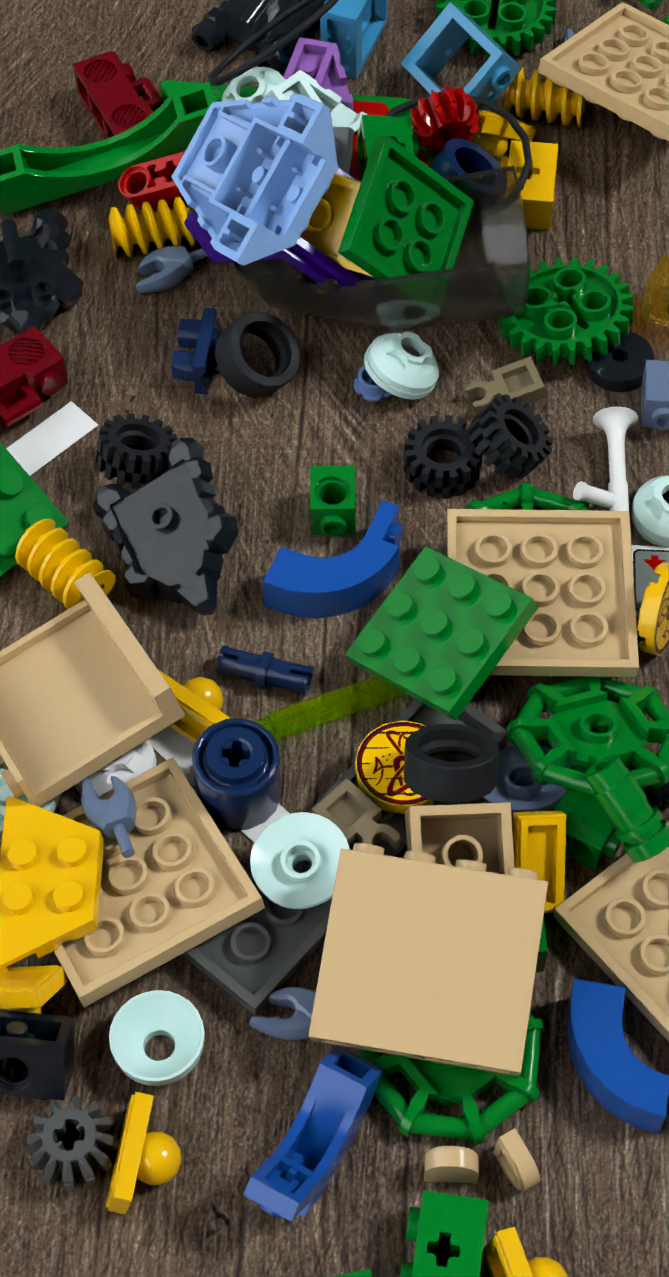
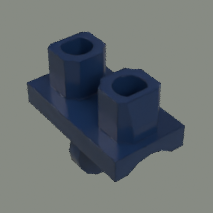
(197, 365)

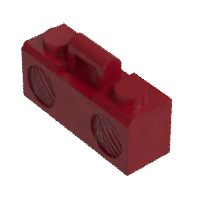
(114, 94)
(28, 373)

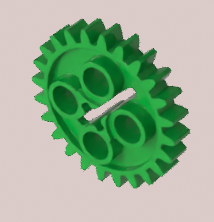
(517, 22)
(570, 312)

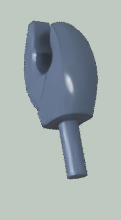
(173, 265)
(112, 816)
(291, 1028)

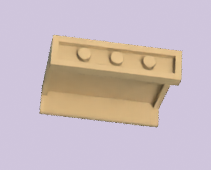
(77, 698)
(429, 959)

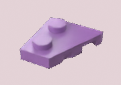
(323, 63)

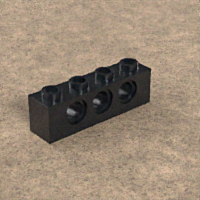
(36, 1054)

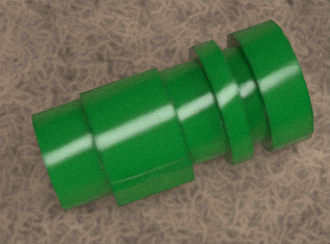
(627, 806)

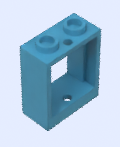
(355, 30)
(441, 44)

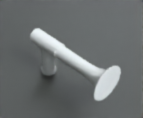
(615, 424)

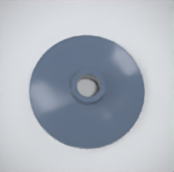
(518, 786)

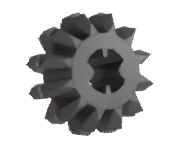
(86, 1153)

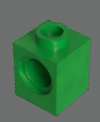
(331, 486)
(588, 829)

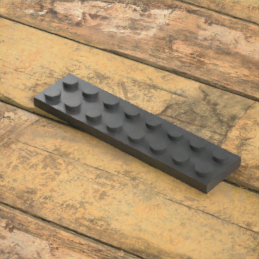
(275, 942)

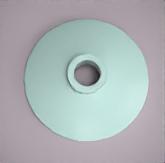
(285, 844)

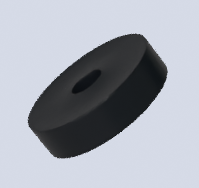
(623, 375)

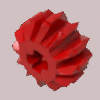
(444, 117)

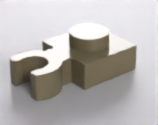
(515, 379)
(356, 816)

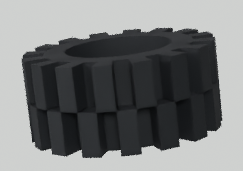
(510, 437)
(133, 449)
(439, 475)

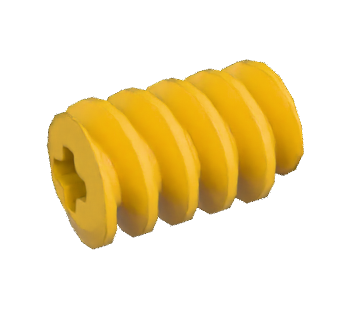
(544, 97)
(149, 226)
(59, 562)

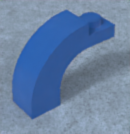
(340, 583)
(606, 1061)
(318, 1138)

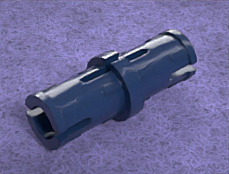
(264, 670)

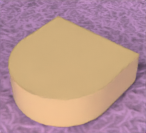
(516, 1161)
(451, 1165)

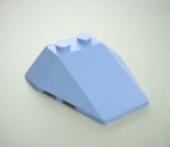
(258, 173)

